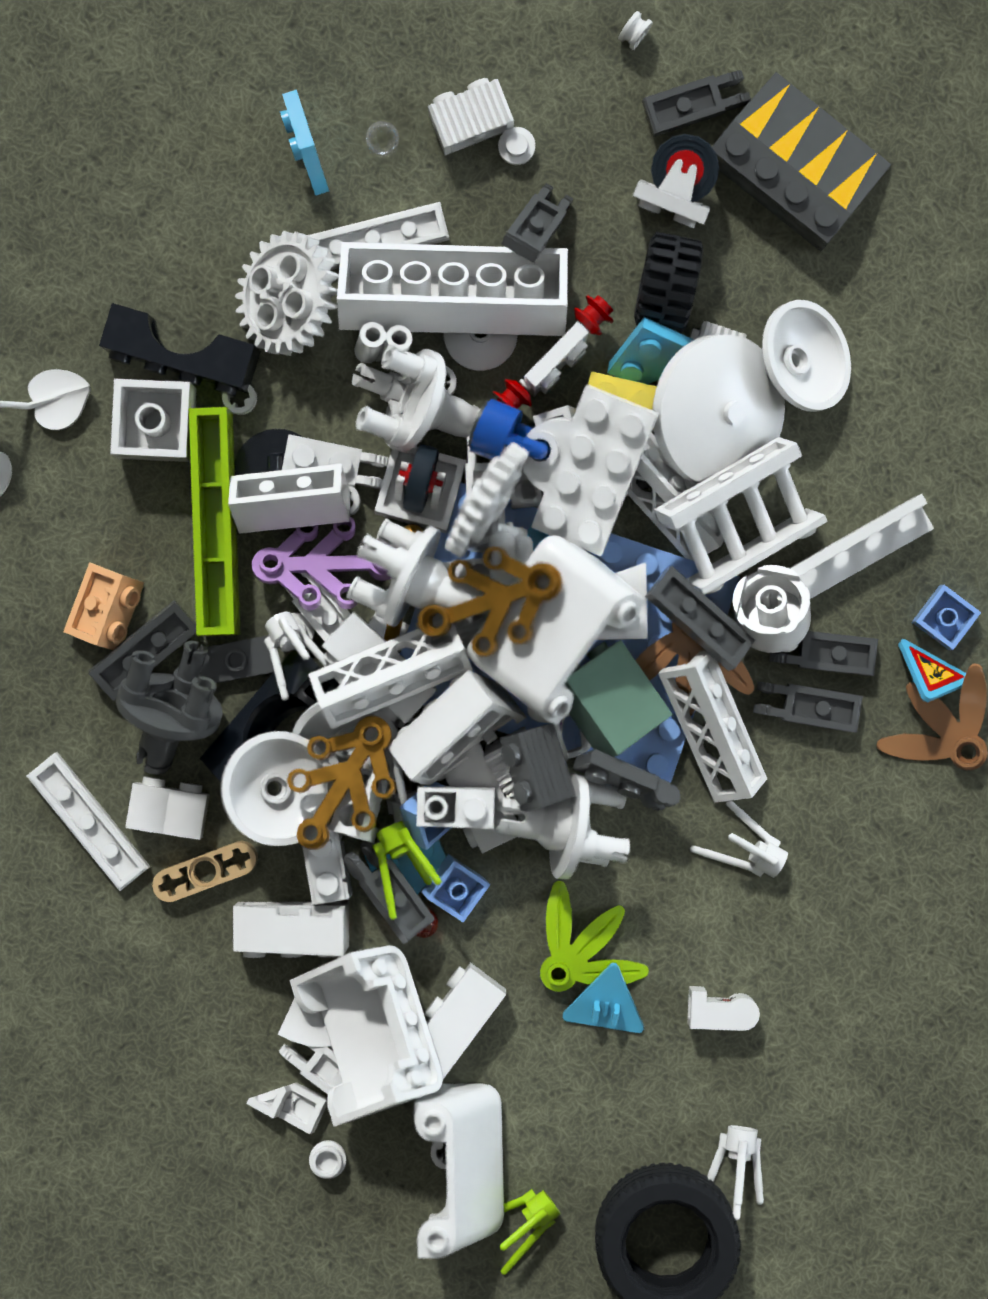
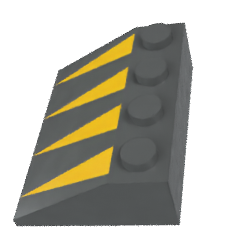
(798, 161)

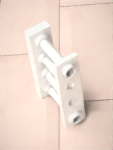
(713, 496)

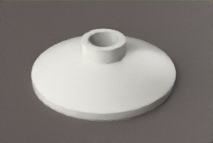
(480, 353)

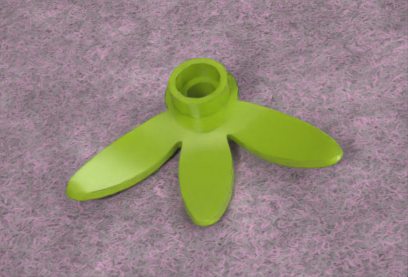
(590, 941)

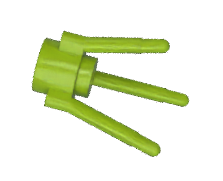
(398, 842)
(539, 1215)

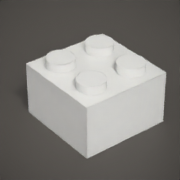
(151, 419)

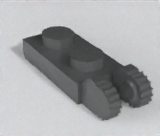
(692, 103)
(536, 224)
(833, 653)
(813, 706)
(629, 779)
(410, 910)

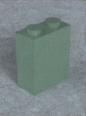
(614, 699)

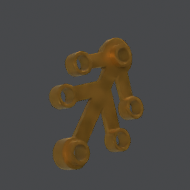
(497, 599)
(346, 777)

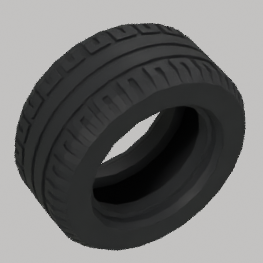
(667, 1185)

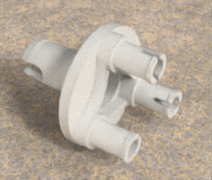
(414, 399)
(414, 573)
(567, 829)

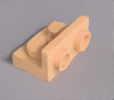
(103, 607)

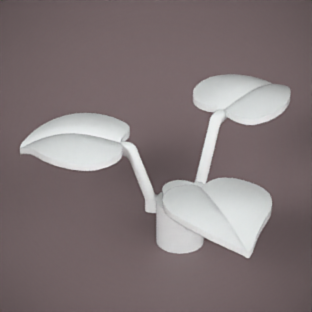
(58, 404)

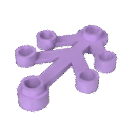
(316, 564)

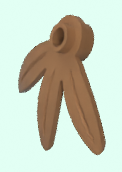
(678, 642)
(940, 718)

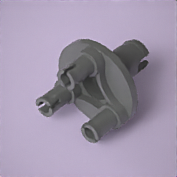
(168, 705)

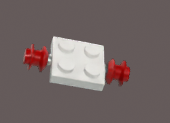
(565, 351)

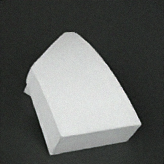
(293, 1104)

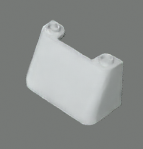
(561, 630)
(373, 1031)
(471, 1125)

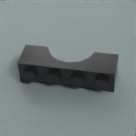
(224, 362)
(267, 709)

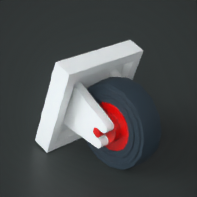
(682, 174)
(420, 487)

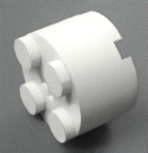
(773, 608)

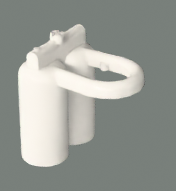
(374, 341)
(513, 540)

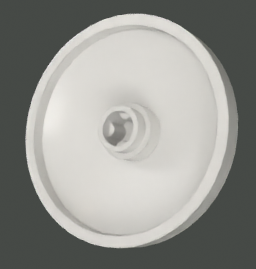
(715, 406)

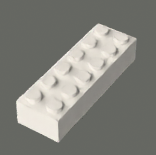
(452, 289)

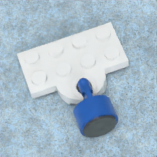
(575, 462)

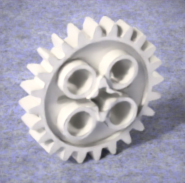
(287, 293)
(486, 500)

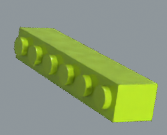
(213, 522)

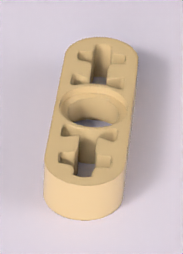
(183, 889)

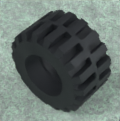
(669, 280)

